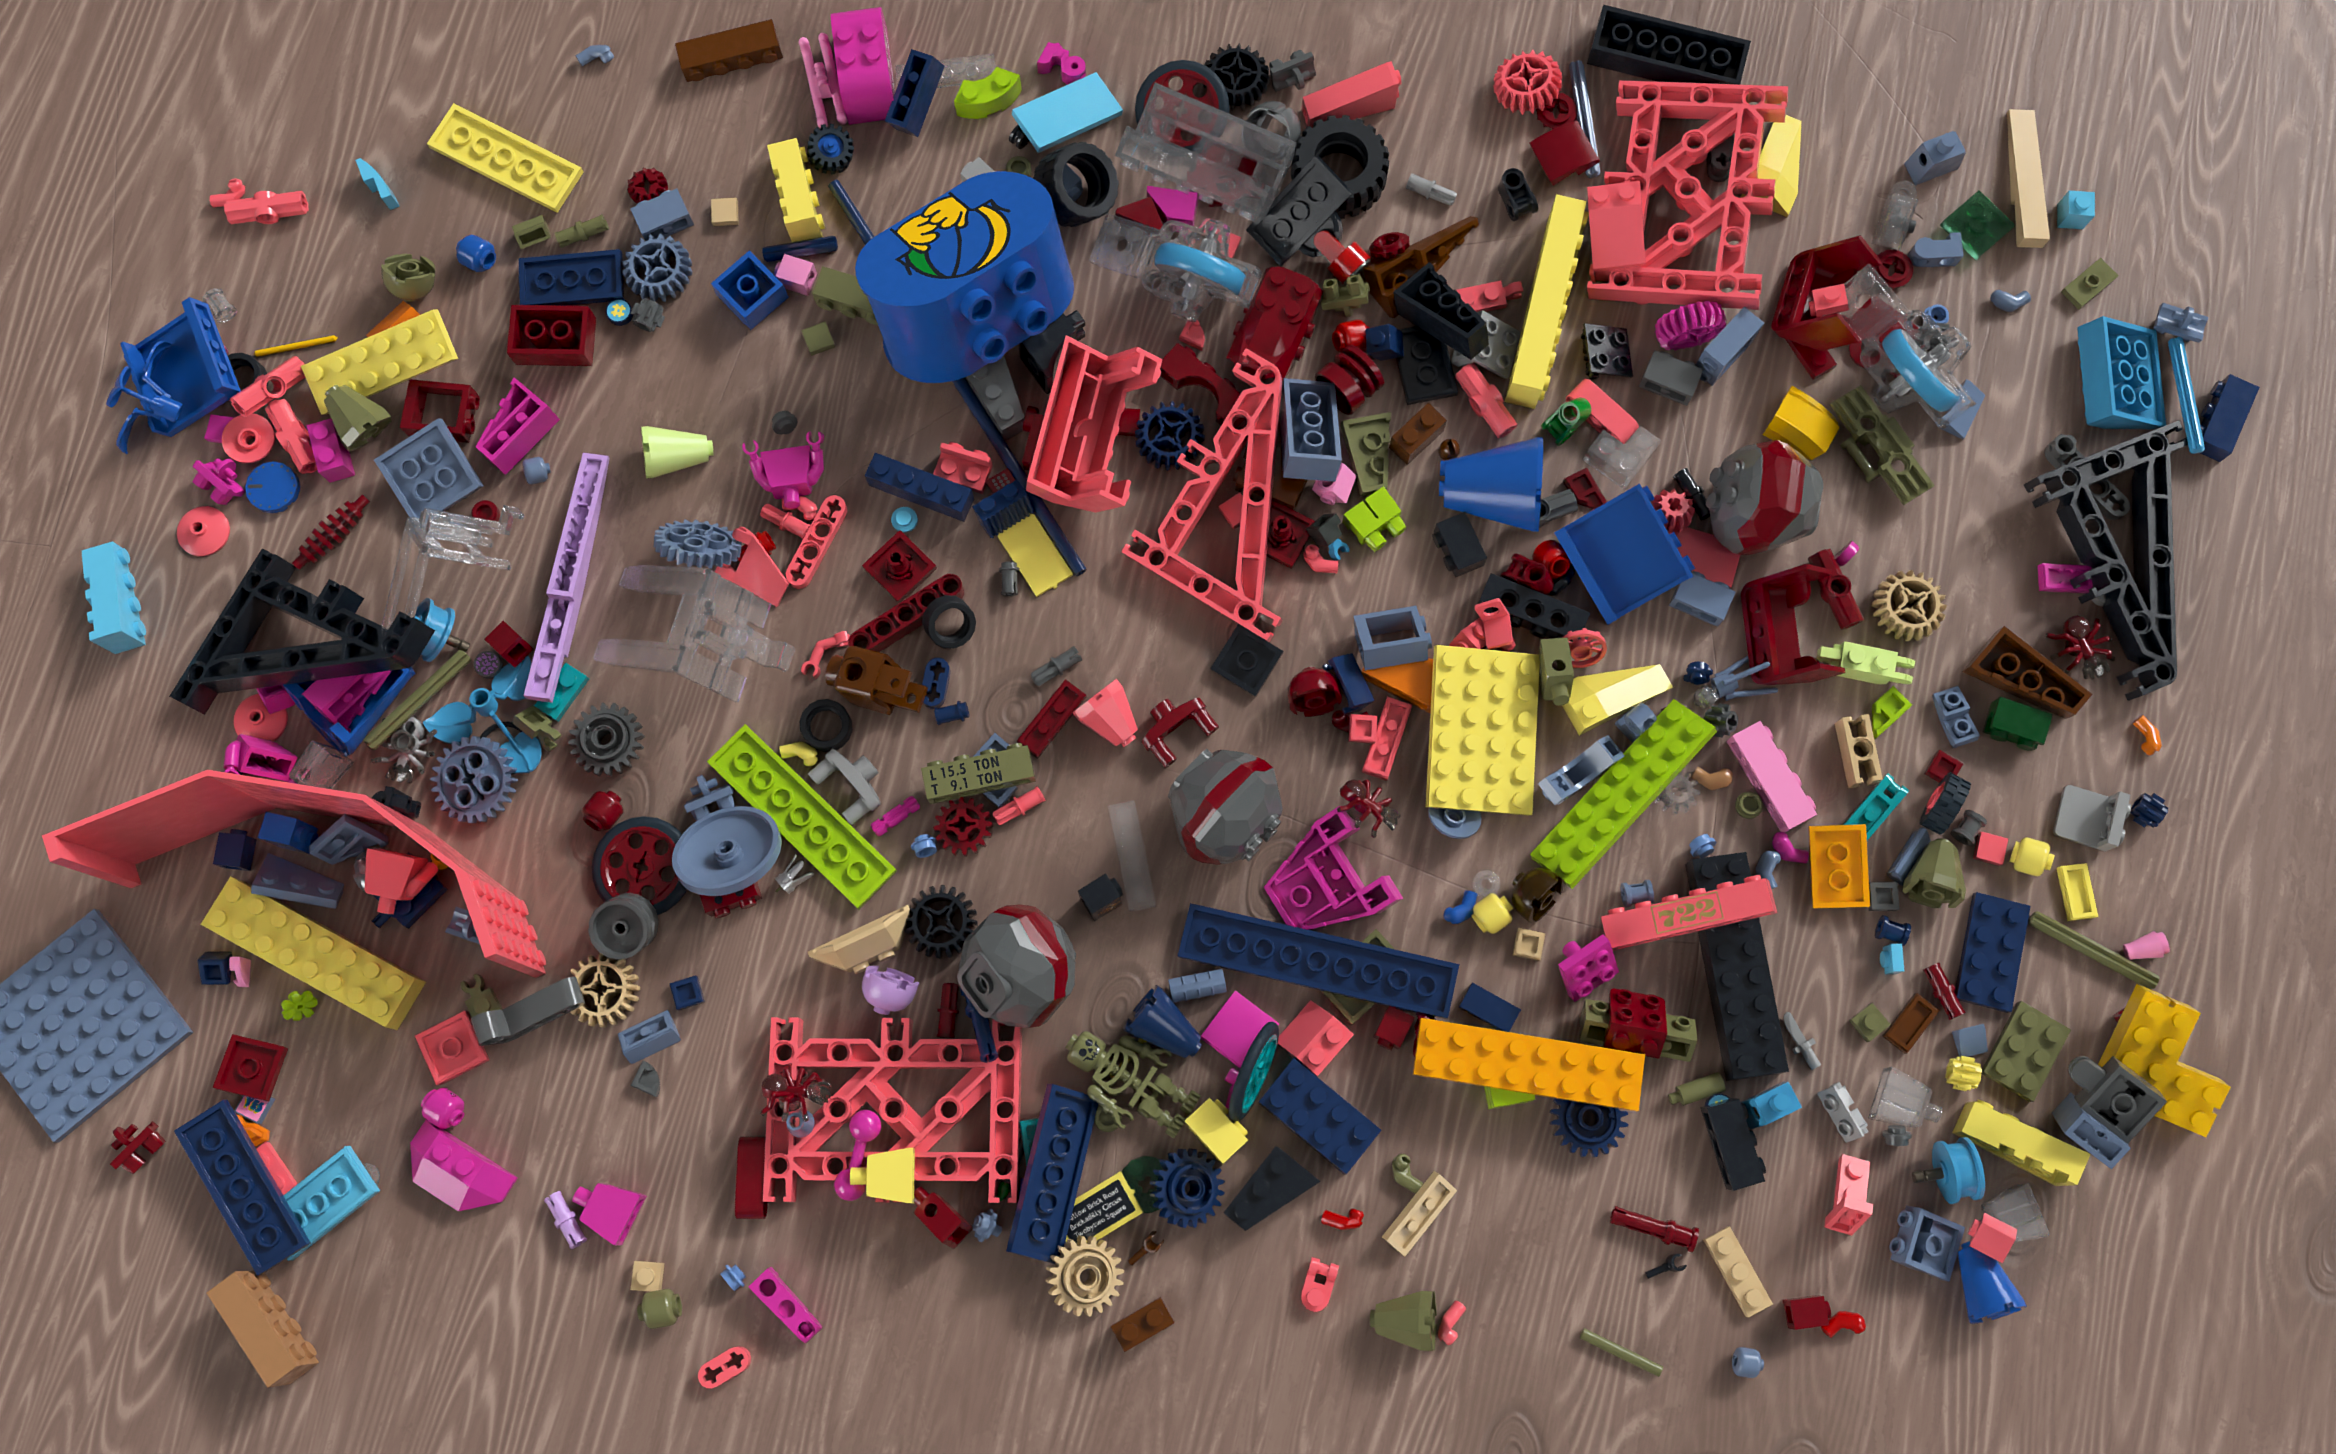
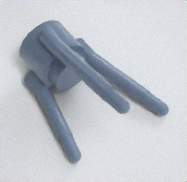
(1727, 683)

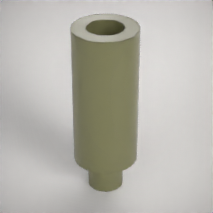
(1698, 1089)

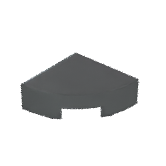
(647, 1079)

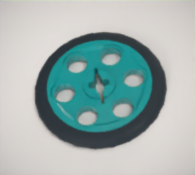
(1253, 1071)

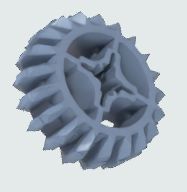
(656, 255)

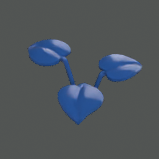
(162, 406)

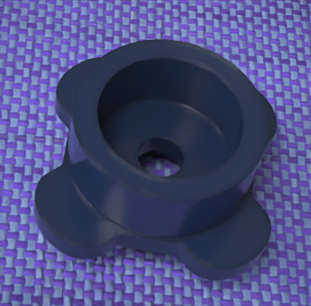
(1698, 673)

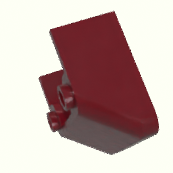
(1814, 270)
(1772, 627)

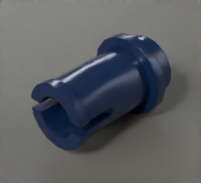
(952, 713)

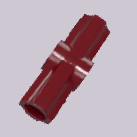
(1843, 604)

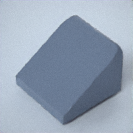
(1971, 1040)

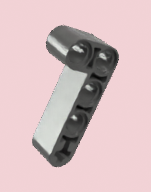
(528, 1014)

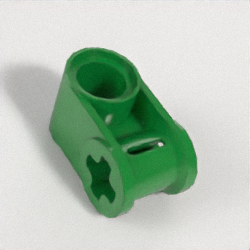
(1564, 422)

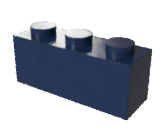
(914, 93)
(2226, 415)

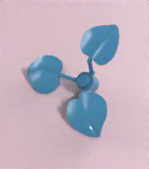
(455, 719)

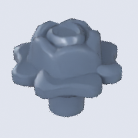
(985, 1225)

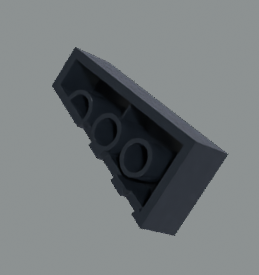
(1441, 312)

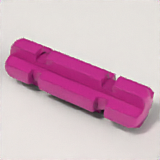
(895, 816)

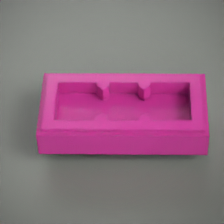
(2058, 576)

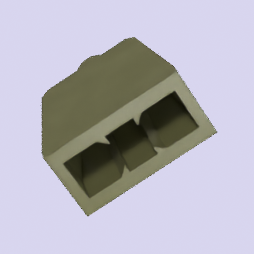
(1556, 682)

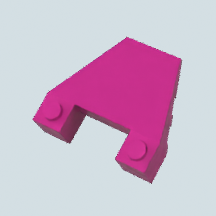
(1321, 885)

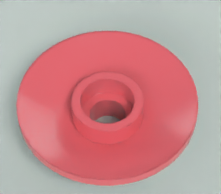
(240, 431)
(212, 536)
(267, 727)

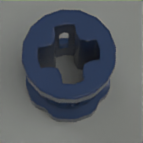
(1892, 930)

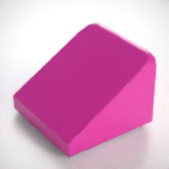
(275, 698)

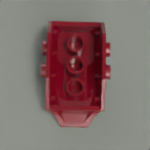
(1277, 321)

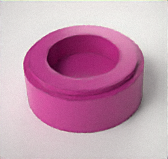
(1846, 553)

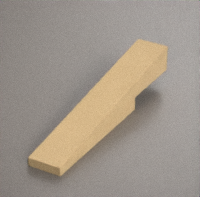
(2026, 180)

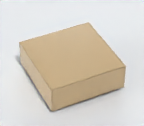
(724, 211)
(1528, 944)

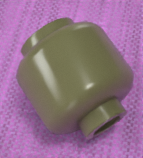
(660, 1308)

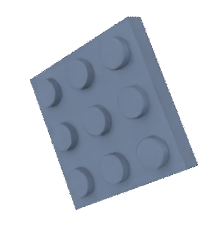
(428, 470)

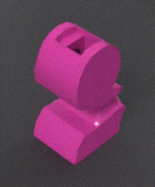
(1071, 67)

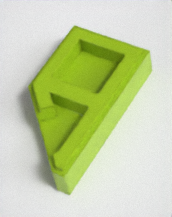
(1888, 710)

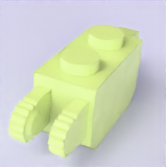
(1867, 663)

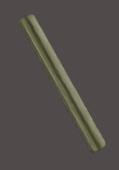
(417, 700)
(2093, 950)

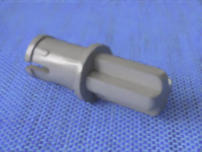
(1431, 189)

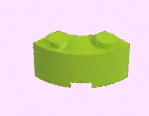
(987, 95)

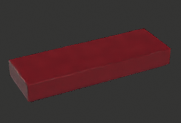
(1052, 718)

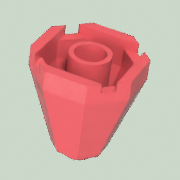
(1109, 715)

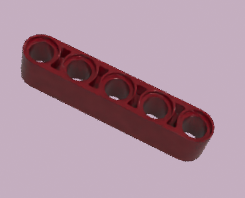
(892, 617)

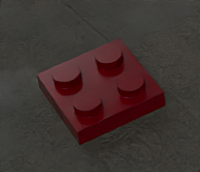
(250, 1068)

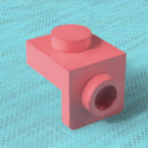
(1828, 301)
(1471, 637)

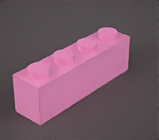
(1772, 777)

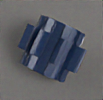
(2149, 810)

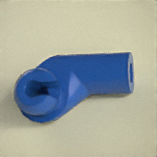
(1463, 911)

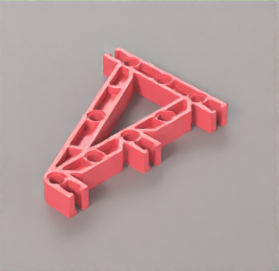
(1261, 410)

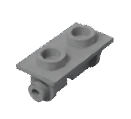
(1848, 1123)

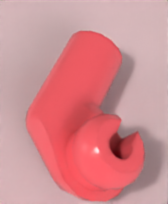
(235, 192)
(806, 506)
(1448, 1321)

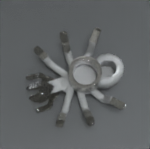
(407, 743)

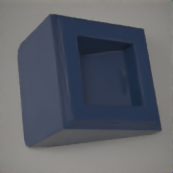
(215, 967)

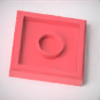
(451, 1048)

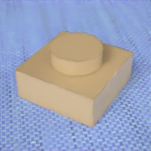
(647, 1276)

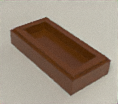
(1910, 1023)

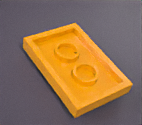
(1839, 866)

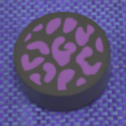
(488, 664)

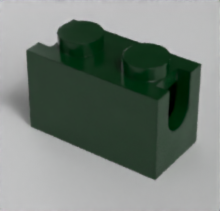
(2017, 723)

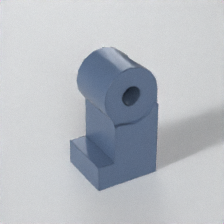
(1937, 252)
(1636, 721)

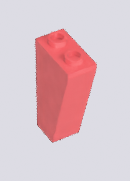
(1356, 96)

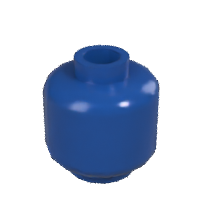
(475, 253)

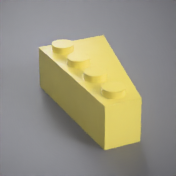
(794, 190)
(2021, 1144)

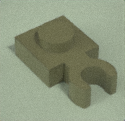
(481, 999)

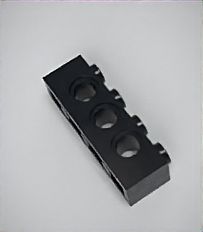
(1546, 607)

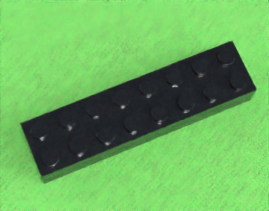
(1739, 980)

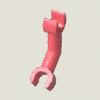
(838, 640)

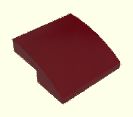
(1564, 152)

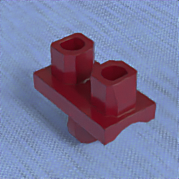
(128, 1158)

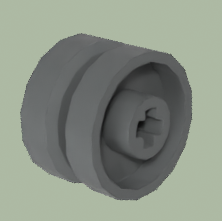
(623, 926)

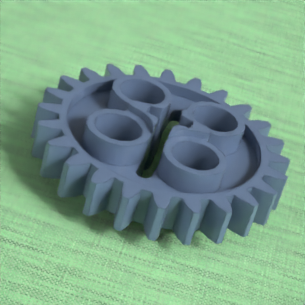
(697, 544)
(474, 779)

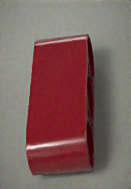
(750, 1178)

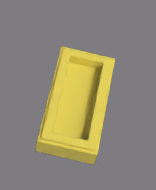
(2077, 892)

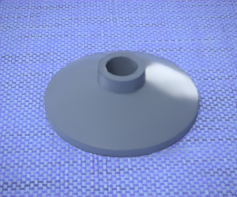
(1455, 823)

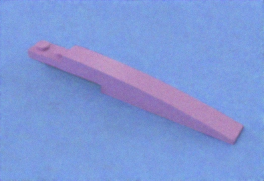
(568, 578)

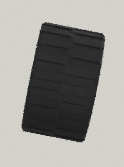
(1099, 176)

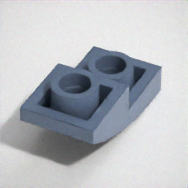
(1954, 717)

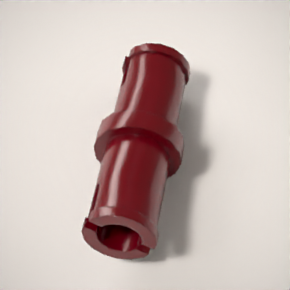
(1944, 991)

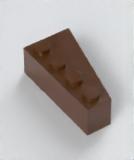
(2025, 673)

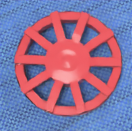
(1582, 649)

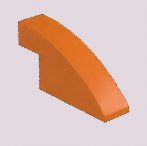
(1407, 681)

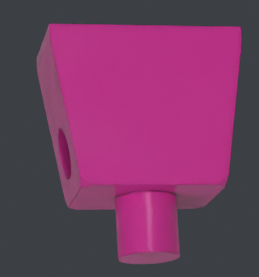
(609, 1210)

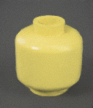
(2031, 856)
(1492, 913)

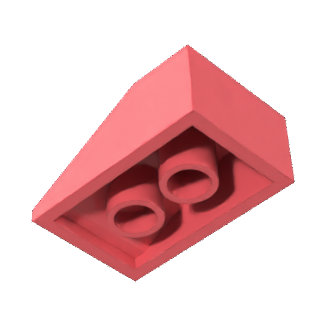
(1616, 226)

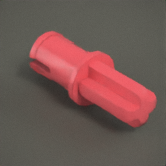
(784, 520)
(1018, 806)

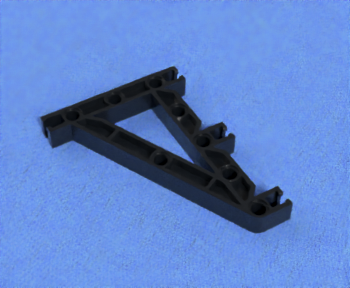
(2150, 597)
(363, 646)

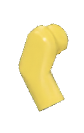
(801, 750)

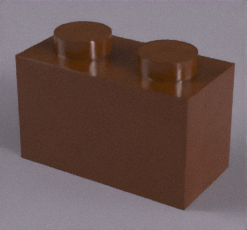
(1417, 433)
(1142, 1324)

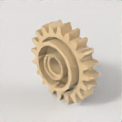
(1067, 1275)

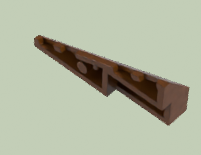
(1391, 273)

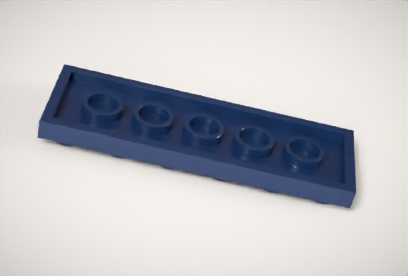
(1052, 1174)
(242, 1187)

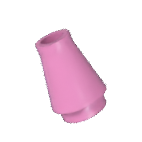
(2148, 946)

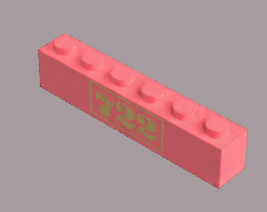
(1690, 913)

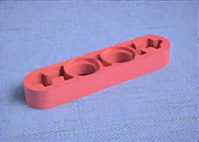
(820, 543)

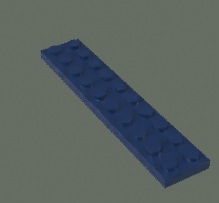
(1319, 961)

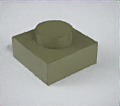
(1869, 1022)

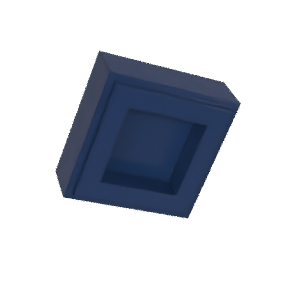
(687, 992)

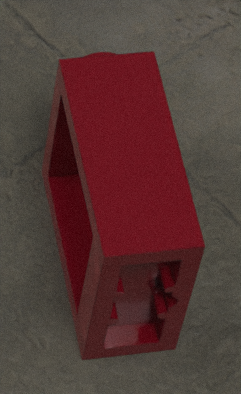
(415, 403)

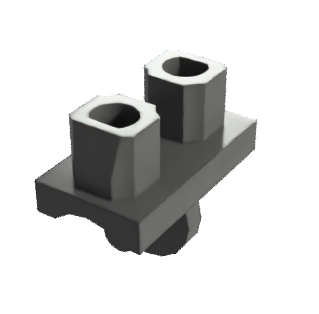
(1293, 71)

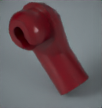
(1341, 720)

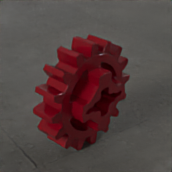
(975, 826)

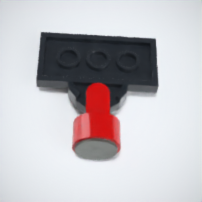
(1307, 221)

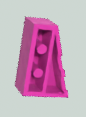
(516, 427)
(344, 697)

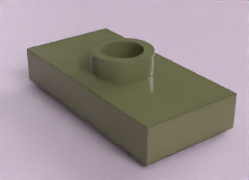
(2089, 283)

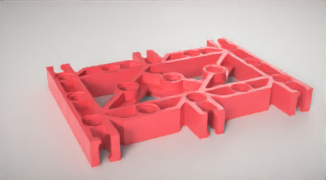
(1728, 113)
(872, 1086)

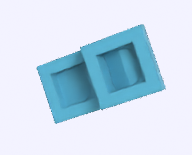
(376, 183)

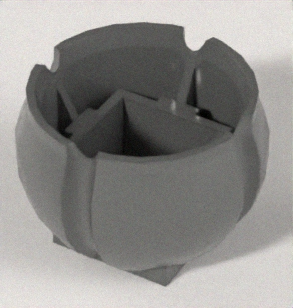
(1263, 114)

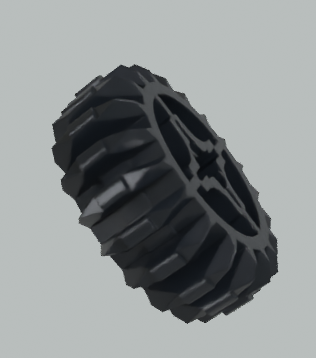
(1253, 78)
(932, 931)

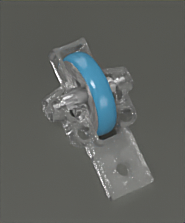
(1201, 272)
(1906, 352)

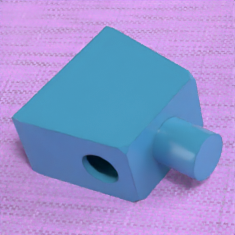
(1771, 1105)

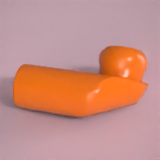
(2151, 734)

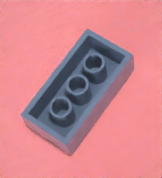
(1309, 430)

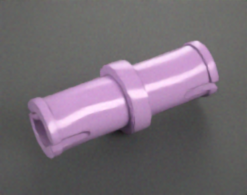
(565, 1220)

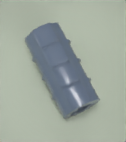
(1197, 985)

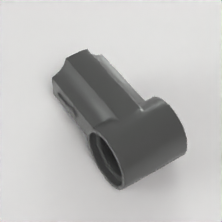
(1557, 506)

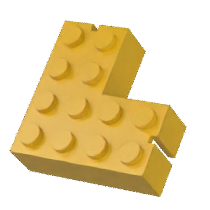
(2150, 1044)

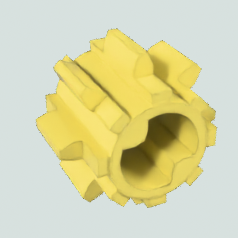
(1963, 1073)

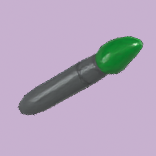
(1004, 1186)

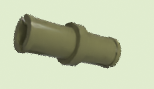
(581, 231)

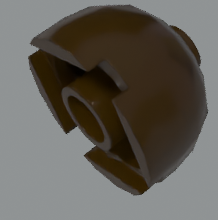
(1535, 892)

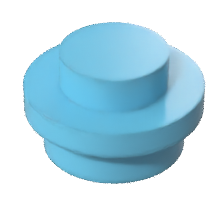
(904, 519)

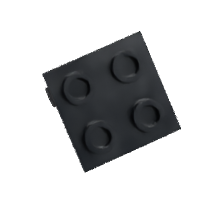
(1606, 351)

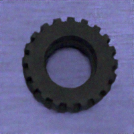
(1356, 140)

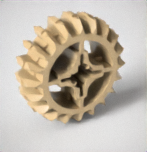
(1899, 587)
(603, 1001)

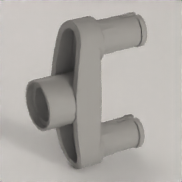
(858, 774)

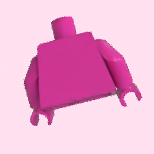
(788, 470)
(259, 758)

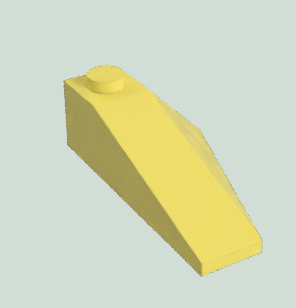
(1610, 694)

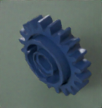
(1583, 1136)
(1198, 1202)

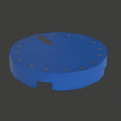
(272, 487)

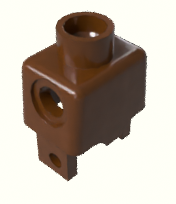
(866, 671)

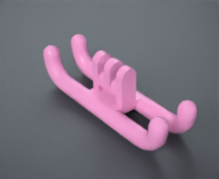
(822, 84)

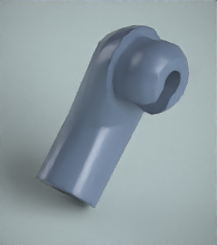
(593, 52)
(2009, 302)
(1766, 866)

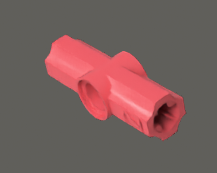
(266, 207)
(257, 395)
(1486, 400)
(292, 435)

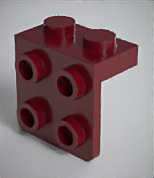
(1636, 1023)

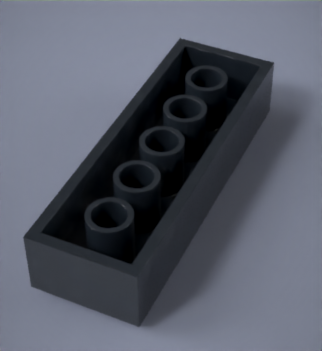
(1665, 49)

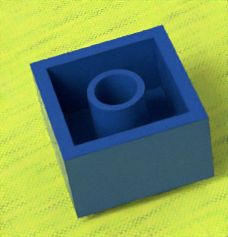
(749, 290)

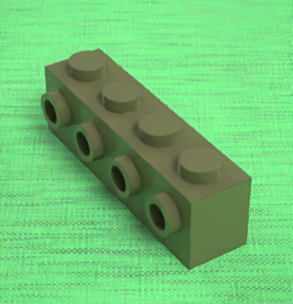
(1678, 1044)

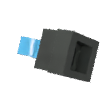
(1326, 533)

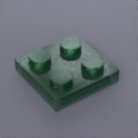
(1979, 224)

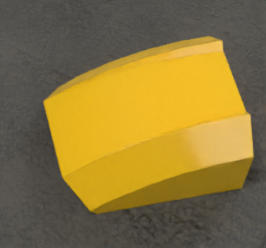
(1803, 424)

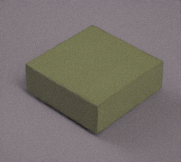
(818, 338)

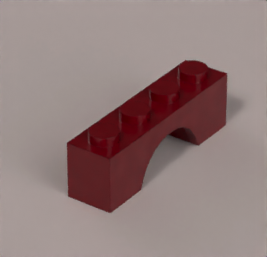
(1183, 369)

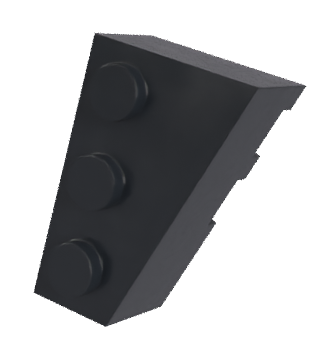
(1269, 1189)

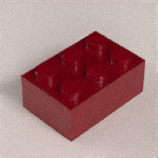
(551, 335)

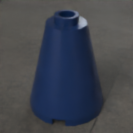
(1163, 1024)

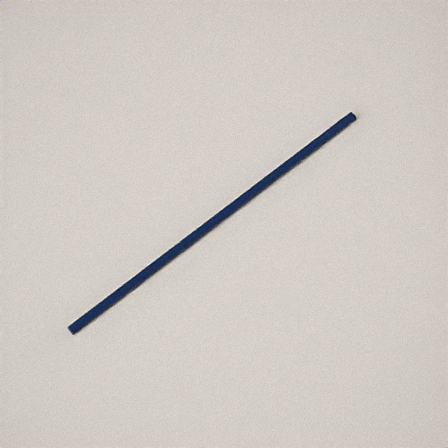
(979, 412)

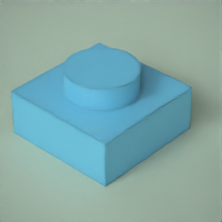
(1892, 959)

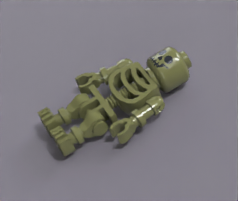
(1089, 1053)

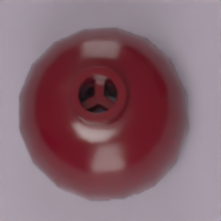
(1313, 692)

